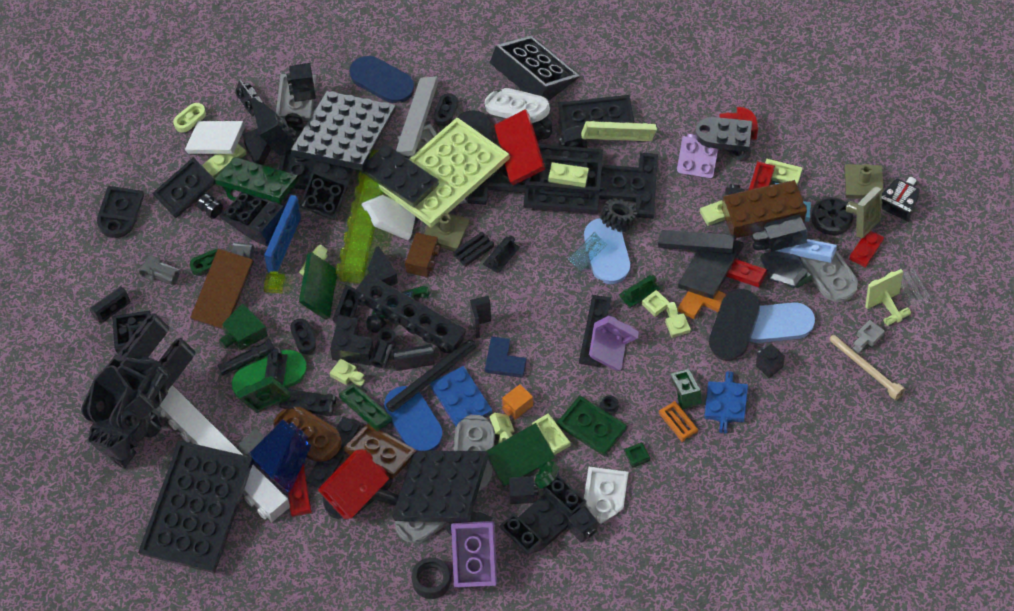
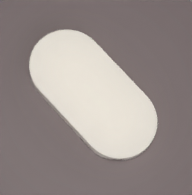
(511, 101)

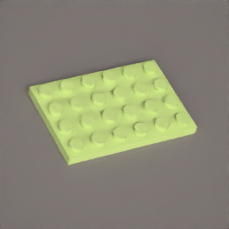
(460, 162)

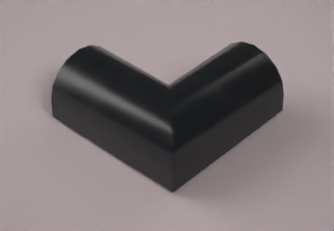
(125, 326)

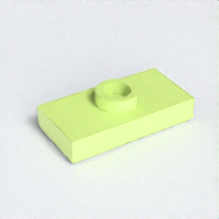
(712, 213)
(552, 433)

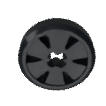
(824, 223)

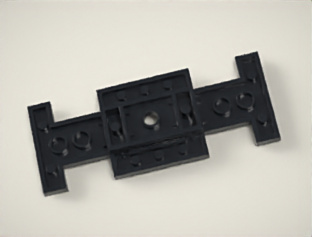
(602, 182)

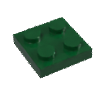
(263, 394)

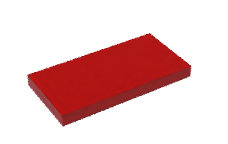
(519, 140)

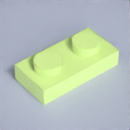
(785, 172)
(568, 174)

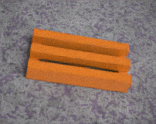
(687, 434)

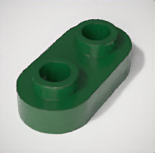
(204, 260)
(546, 474)

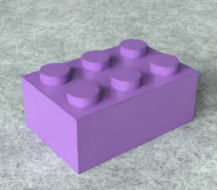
(474, 554)

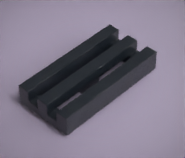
(471, 248)

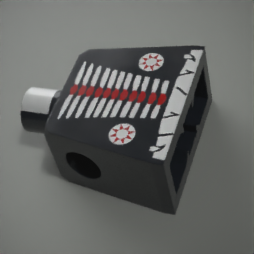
(901, 198)

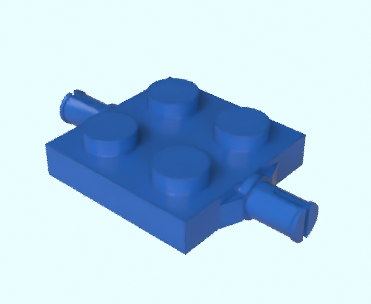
(726, 401)

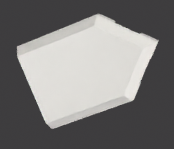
(390, 216)
(605, 492)

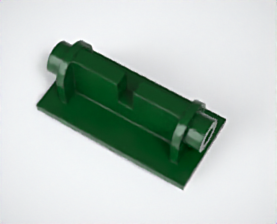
(639, 291)

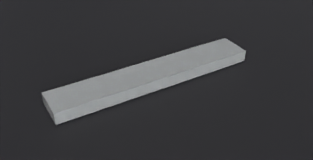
(417, 116)

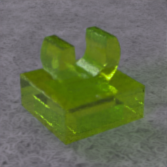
(274, 282)

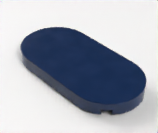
(381, 79)

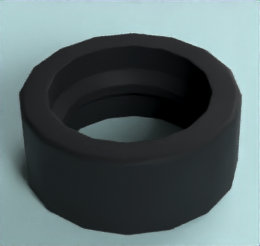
(431, 593)

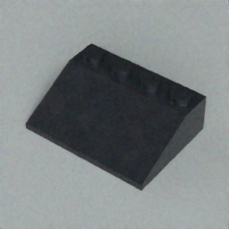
(532, 67)

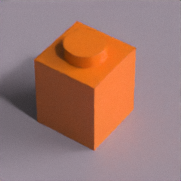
(517, 402)

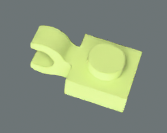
(676, 323)
(347, 372)
(502, 425)

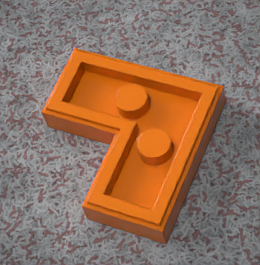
(693, 303)

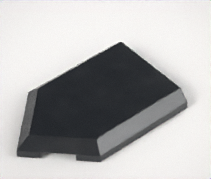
(784, 267)

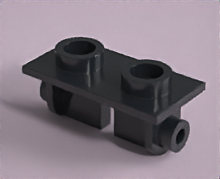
(245, 92)
(502, 254)
(276, 365)

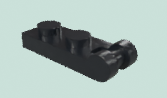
(310, 402)

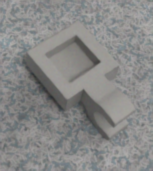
(868, 334)

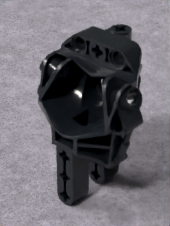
(130, 389)

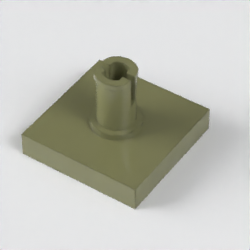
(862, 179)
(867, 211)
(449, 231)

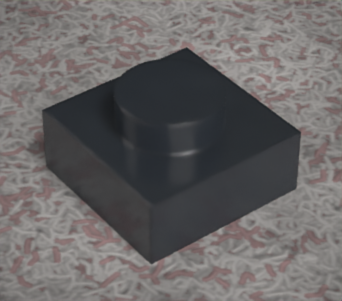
(732, 189)

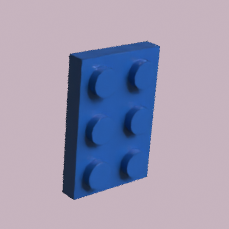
(460, 396)

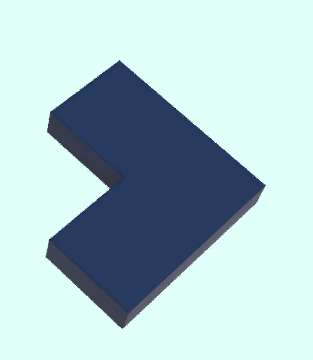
(500, 363)

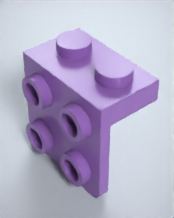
(609, 341)

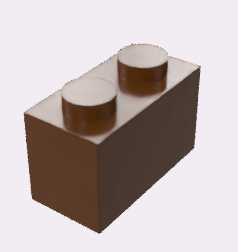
(422, 255)

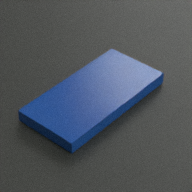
(283, 235)

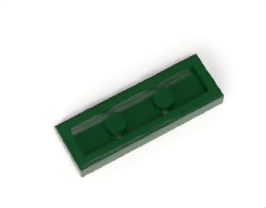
(365, 407)

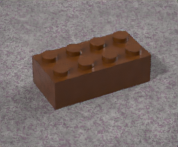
(752, 209)

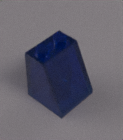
(282, 453)

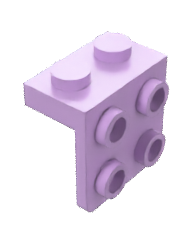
(696, 158)

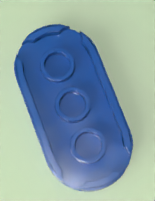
(415, 422)

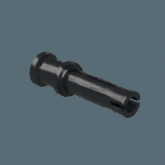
(255, 353)

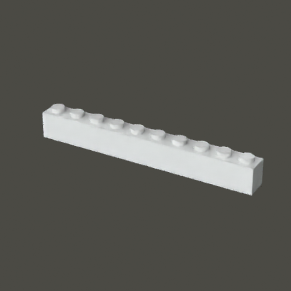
(200, 431)

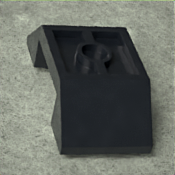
(545, 517)

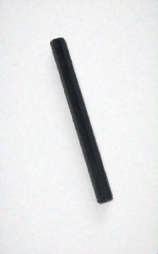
(431, 375)

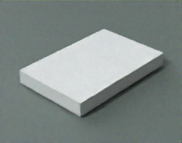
(215, 137)

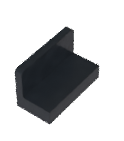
(480, 312)

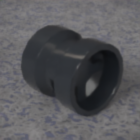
(210, 206)

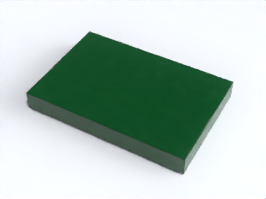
(318, 286)
(592, 425)
(519, 454)

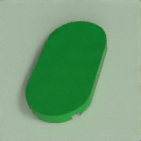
(255, 372)

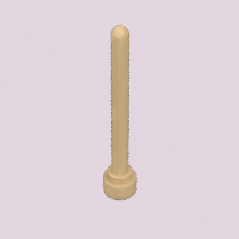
(895, 390)

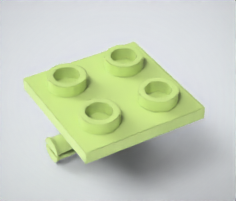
(882, 291)

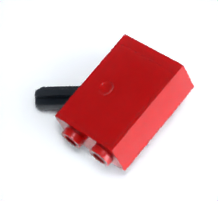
(356, 484)

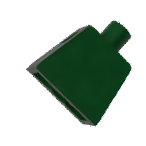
(242, 329)

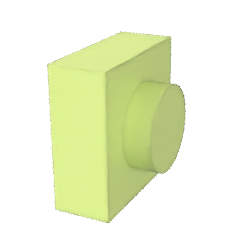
(655, 303)

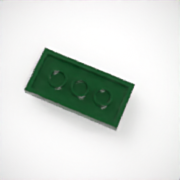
(256, 180)

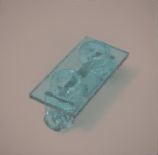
(587, 251)

